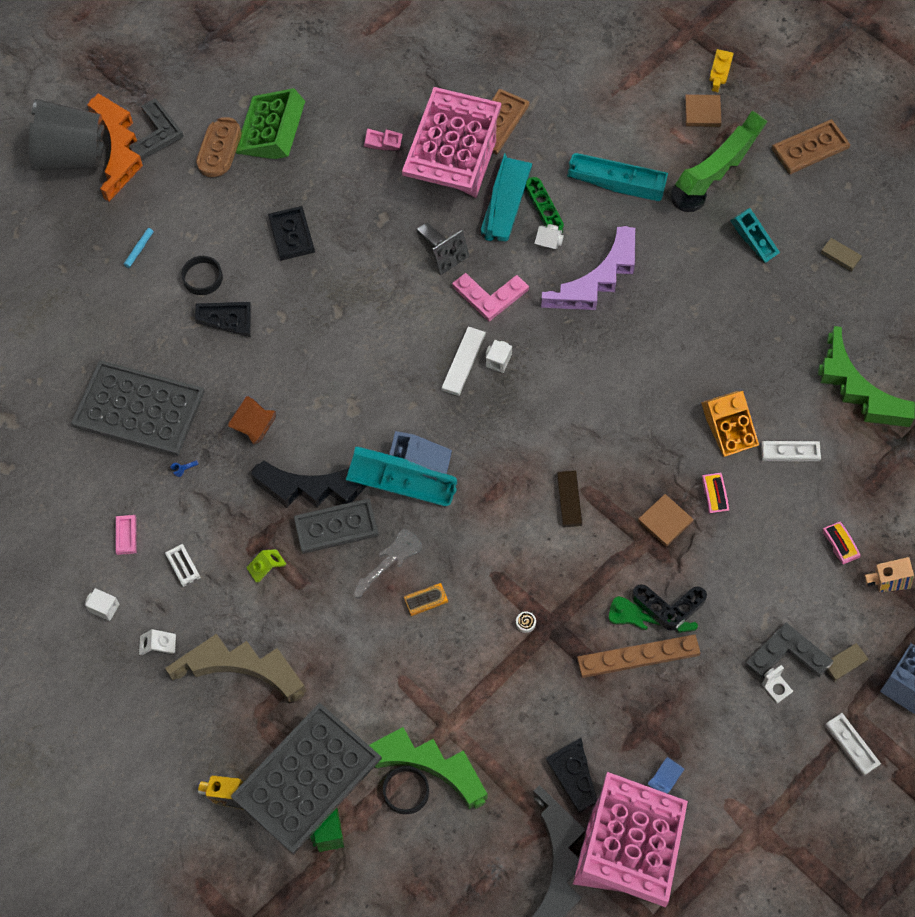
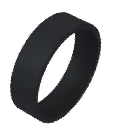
(197, 260)
(403, 769)

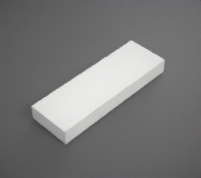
(791, 451)
(852, 744)

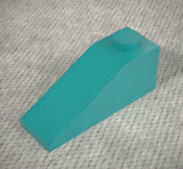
(754, 234)

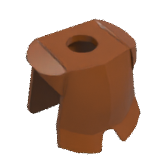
(252, 420)

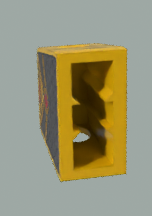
(220, 790)

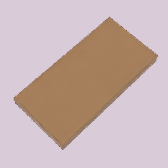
(511, 112)
(810, 146)

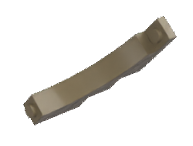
(214, 657)

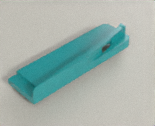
(618, 176)
(505, 199)
(400, 477)

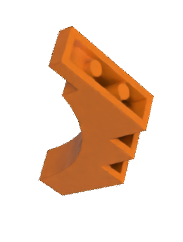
(123, 161)

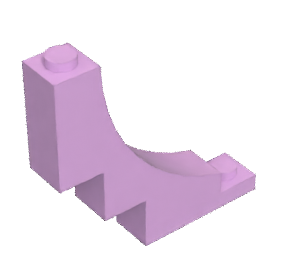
(583, 291)

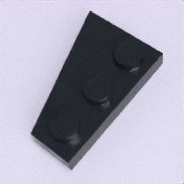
(225, 316)
(573, 774)

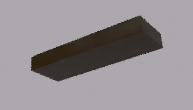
(569, 499)

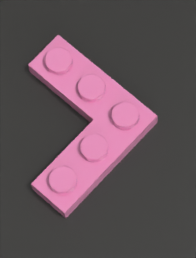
(489, 305)

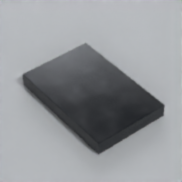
(291, 233)

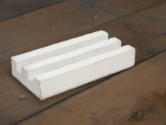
(190, 578)

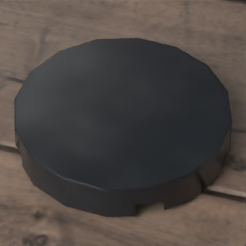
(687, 202)

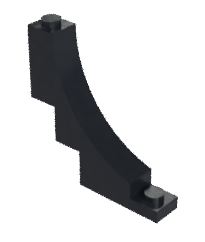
(288, 486)

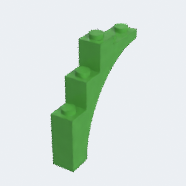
(876, 404)

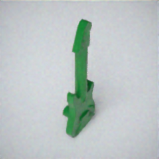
(625, 612)

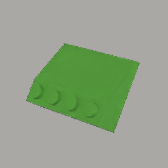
(271, 124)

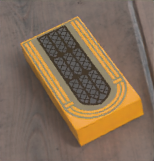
(426, 599)

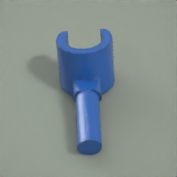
(174, 466)

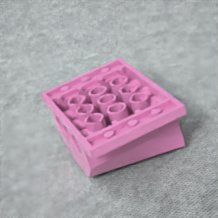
(454, 141)
(632, 840)

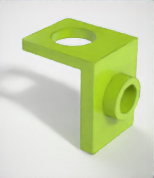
(264, 563)

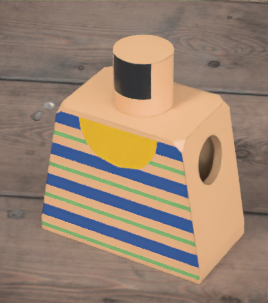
(892, 575)

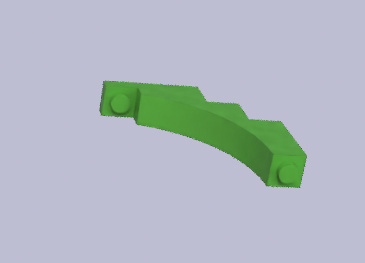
(699, 178)
(456, 771)

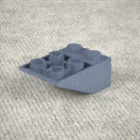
(421, 452)
(901, 682)

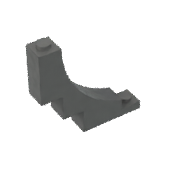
(563, 835)

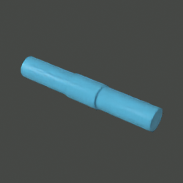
(138, 248)

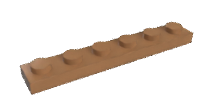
(638, 656)

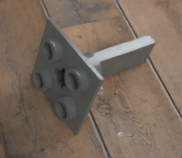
(447, 251)

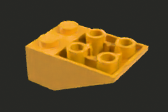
(730, 422)

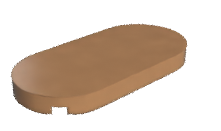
(219, 147)

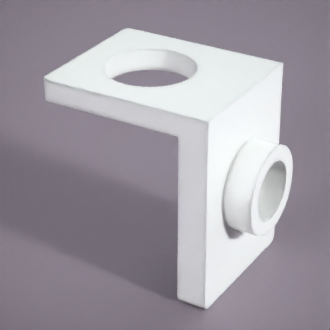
(157, 641)
(772, 678)

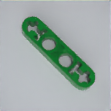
(544, 206)

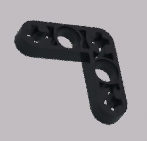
(667, 611)

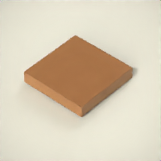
(703, 110)
(665, 520)

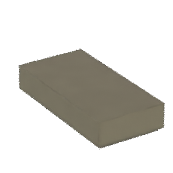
(841, 254)
(847, 662)

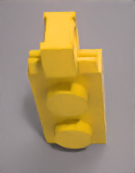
(720, 68)

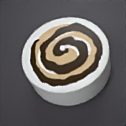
(525, 622)

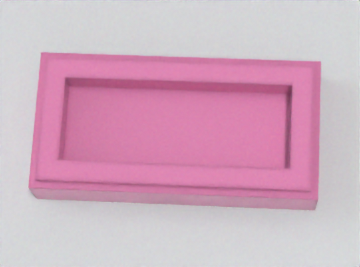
(126, 534)

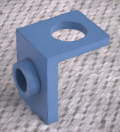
(666, 776)

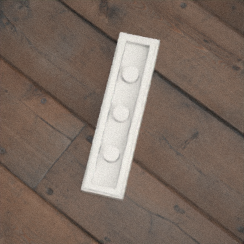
(463, 361)

